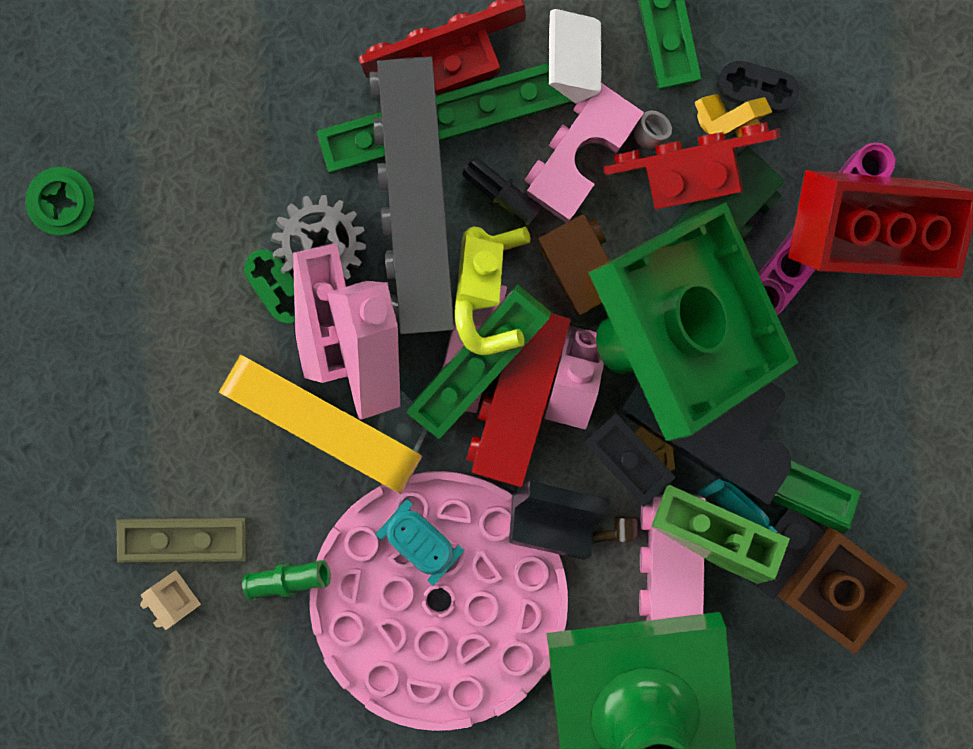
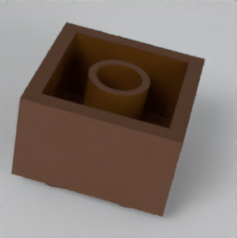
(842, 590)

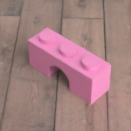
(601, 120)

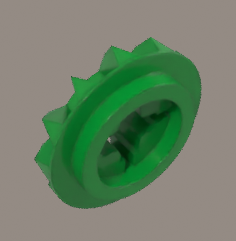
(50, 184)

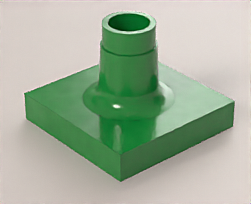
(691, 322)
(644, 685)

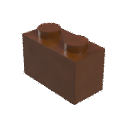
(572, 254)

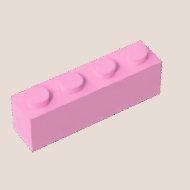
(672, 572)

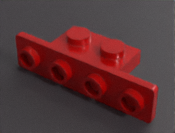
(458, 49)
(694, 172)

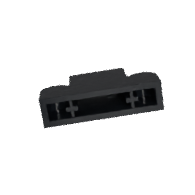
(730, 443)

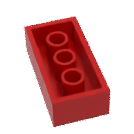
(882, 225)

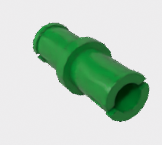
(286, 580)

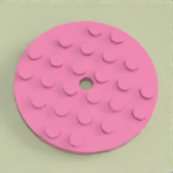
(425, 663)

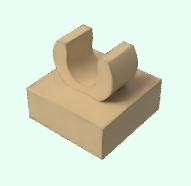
(169, 600)

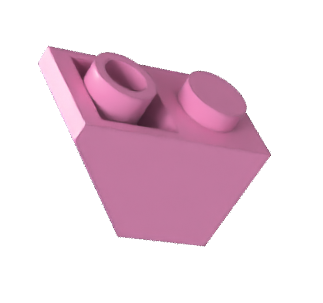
(576, 380)

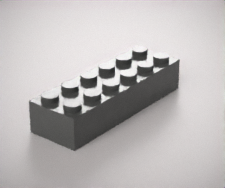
(415, 194)

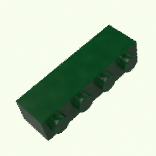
(758, 193)

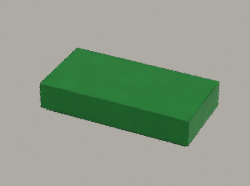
(818, 497)

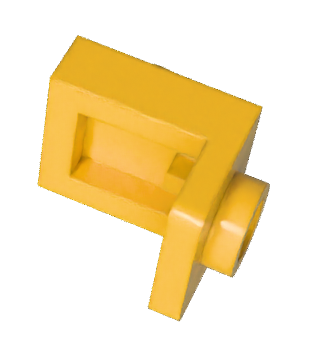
(715, 118)

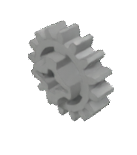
(300, 231)

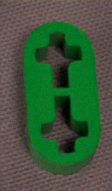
(264, 289)

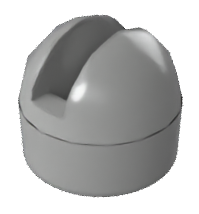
(652, 129)

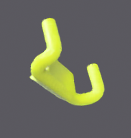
(481, 285)

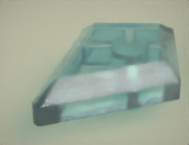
(402, 426)

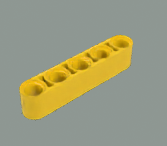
(320, 424)

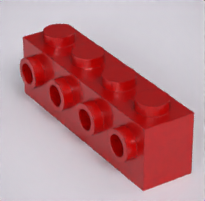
(518, 406)

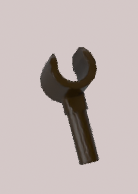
(625, 531)

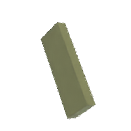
(181, 539)

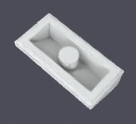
(574, 55)

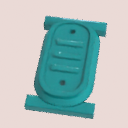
(735, 502)
(419, 542)

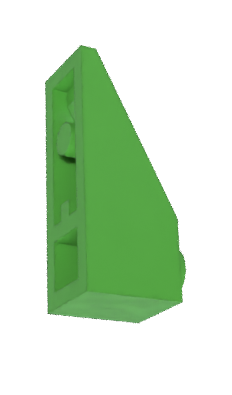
(720, 536)

